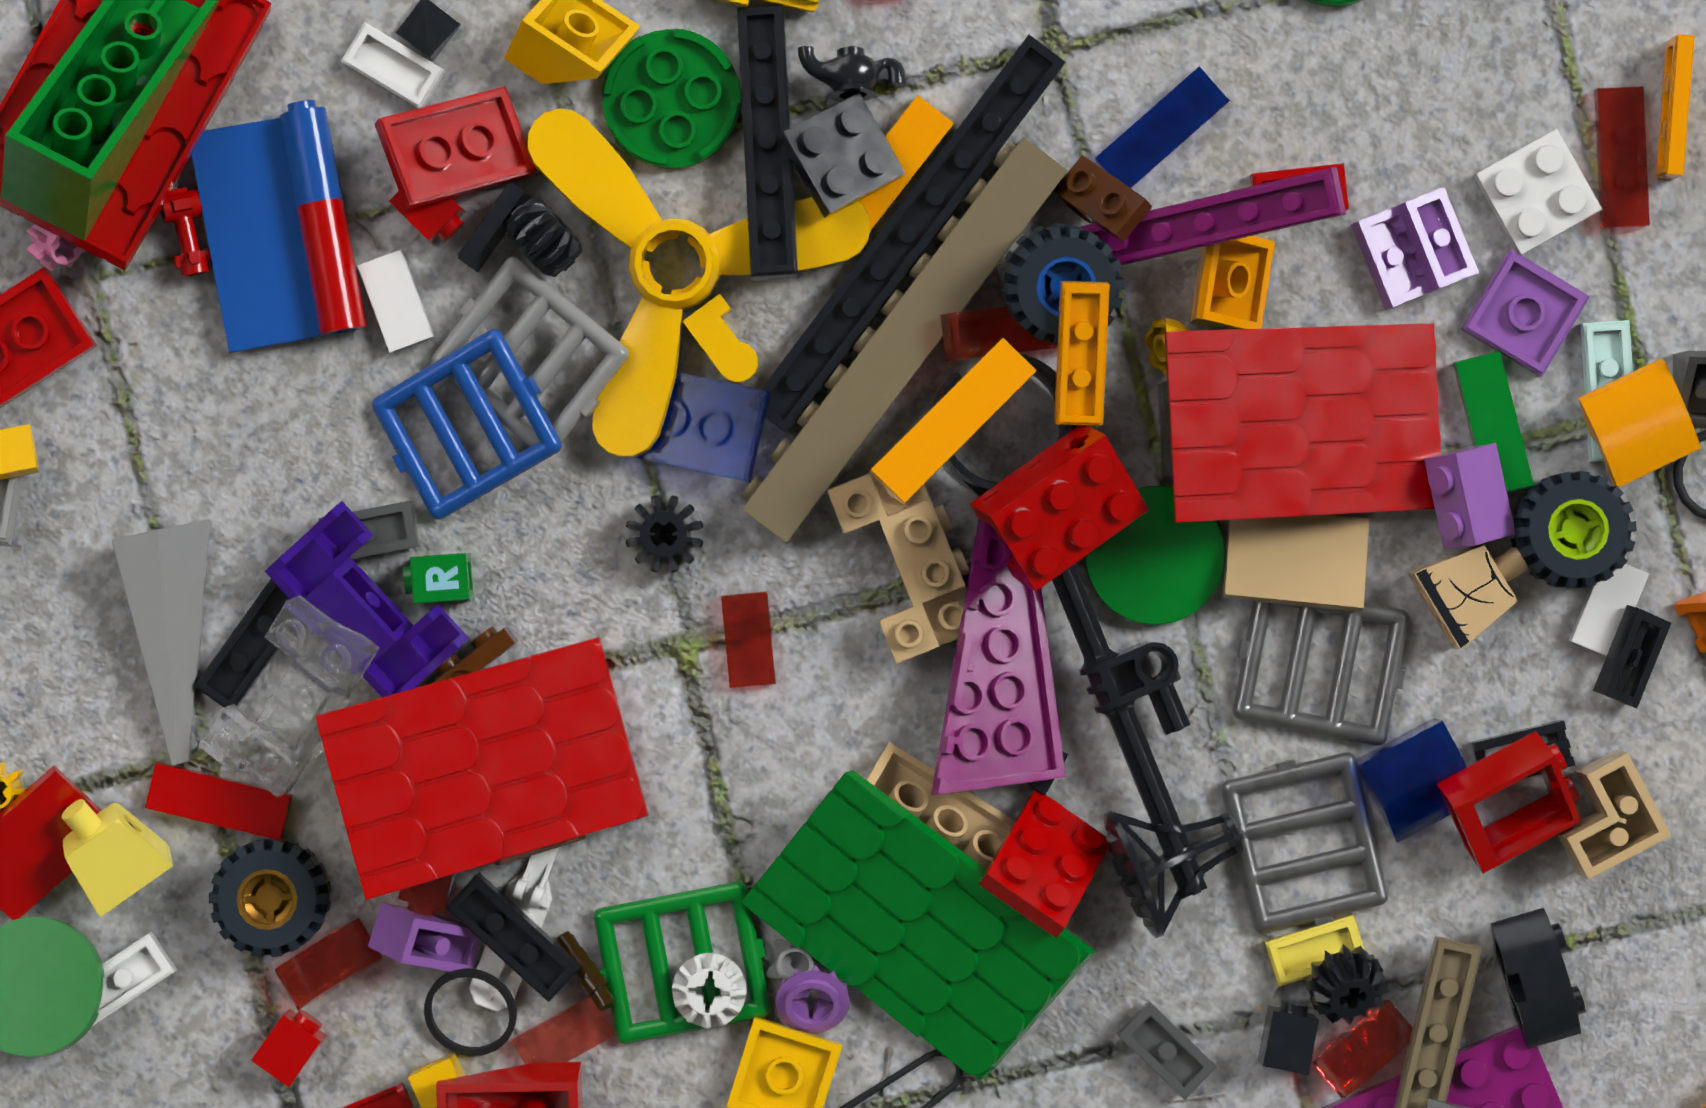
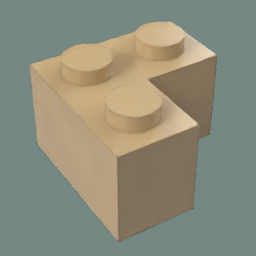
(1623, 820)

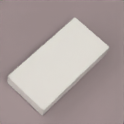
(393, 66)
(395, 301)
(1605, 608)

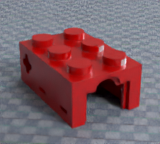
(1061, 505)

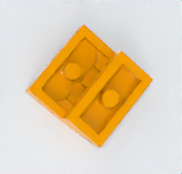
(1639, 423)

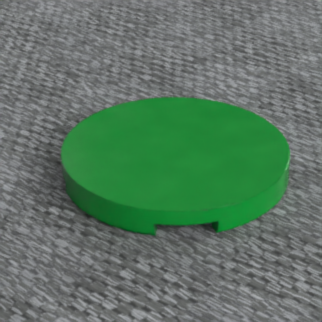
(671, 98)
(1158, 567)
(46, 986)

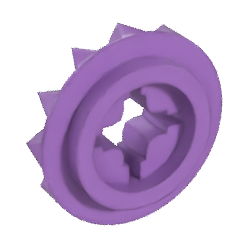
(829, 1008)

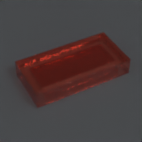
(748, 639)
(565, 1034)

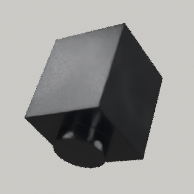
(1288, 1037)

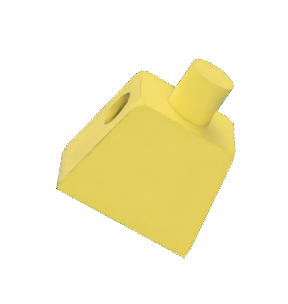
(112, 853)

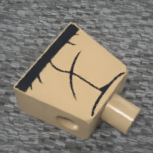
(1468, 590)

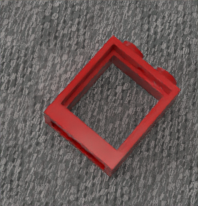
(1524, 827)

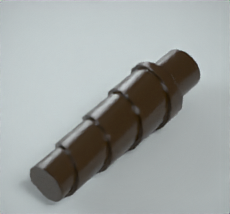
(589, 976)

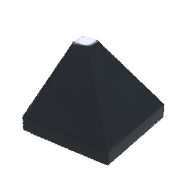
(428, 28)

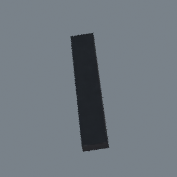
(766, 161)

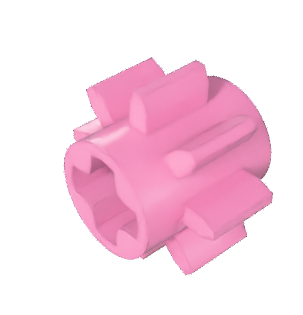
(52, 248)

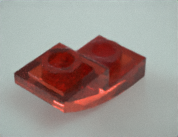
(327, 964)
(1364, 1049)

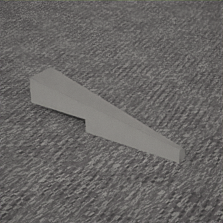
(165, 595)

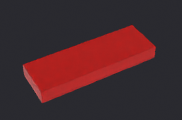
(218, 801)

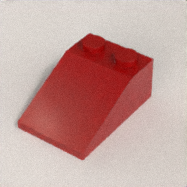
(515, 1087)

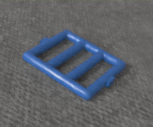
(420, 386)

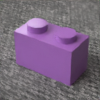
(1469, 496)

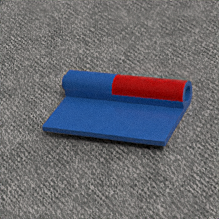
(278, 230)

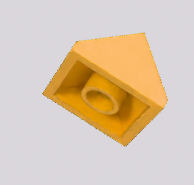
(1233, 283)

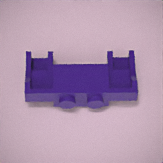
(331, 581)

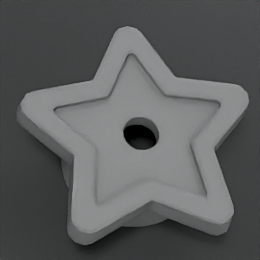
(785, 955)

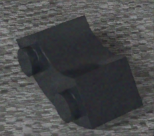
(1537, 977)

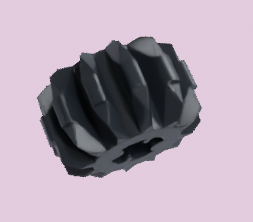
(543, 237)
(664, 519)
(1346, 984)

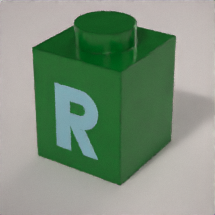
(439, 578)

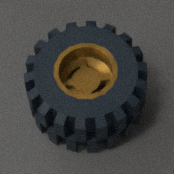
(270, 897)

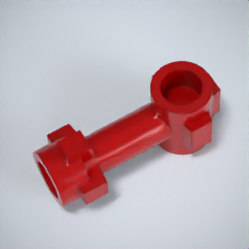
(181, 208)

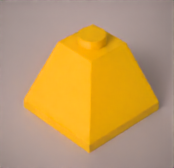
(569, 40)

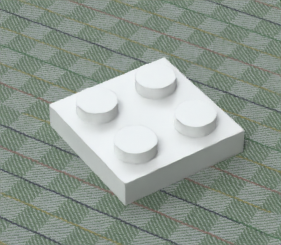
(1537, 192)

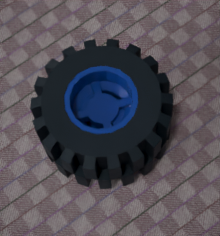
(1044, 261)

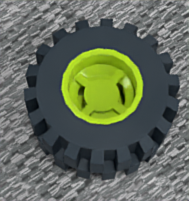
(1573, 529)

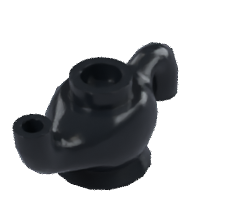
(852, 72)

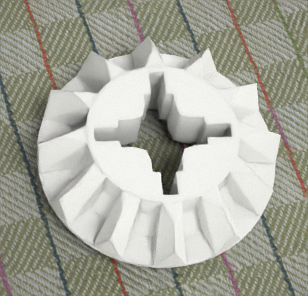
(726, 976)

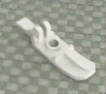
(533, 896)

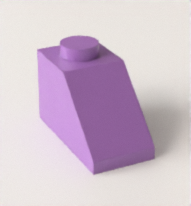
(423, 939)

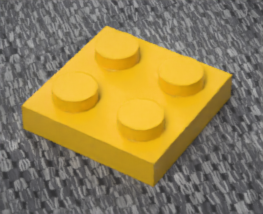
(783, 1068)

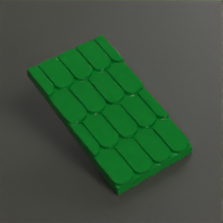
(913, 927)

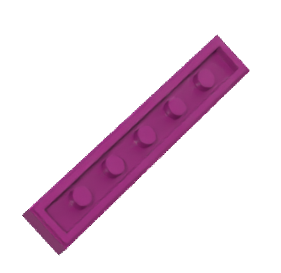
(1230, 216)

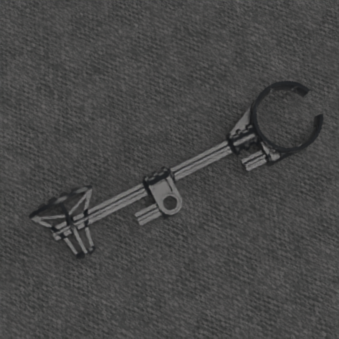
(1117, 683)

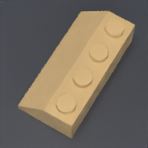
(956, 816)

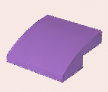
(1414, 248)

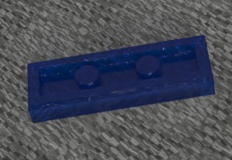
(1162, 128)

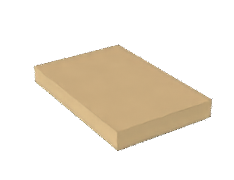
(1298, 561)

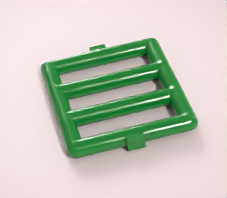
(649, 911)

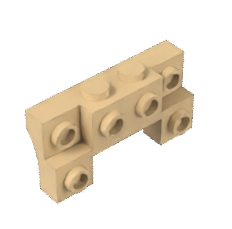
(922, 557)

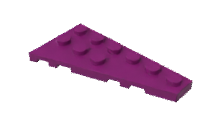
(1001, 688)

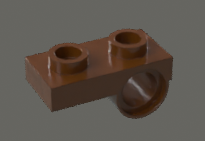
(1102, 199)
(488, 648)

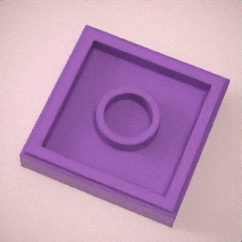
(1525, 312)

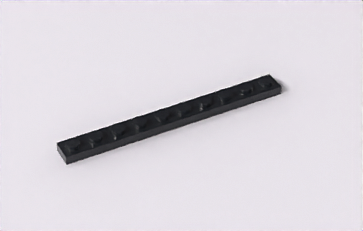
(909, 231)

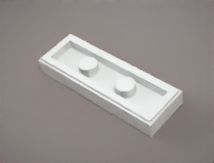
(133, 973)

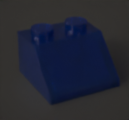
(1406, 774)

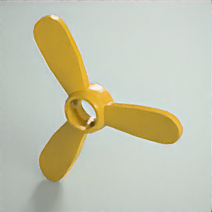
(607, 192)

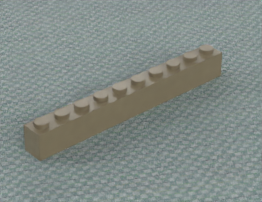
(903, 340)

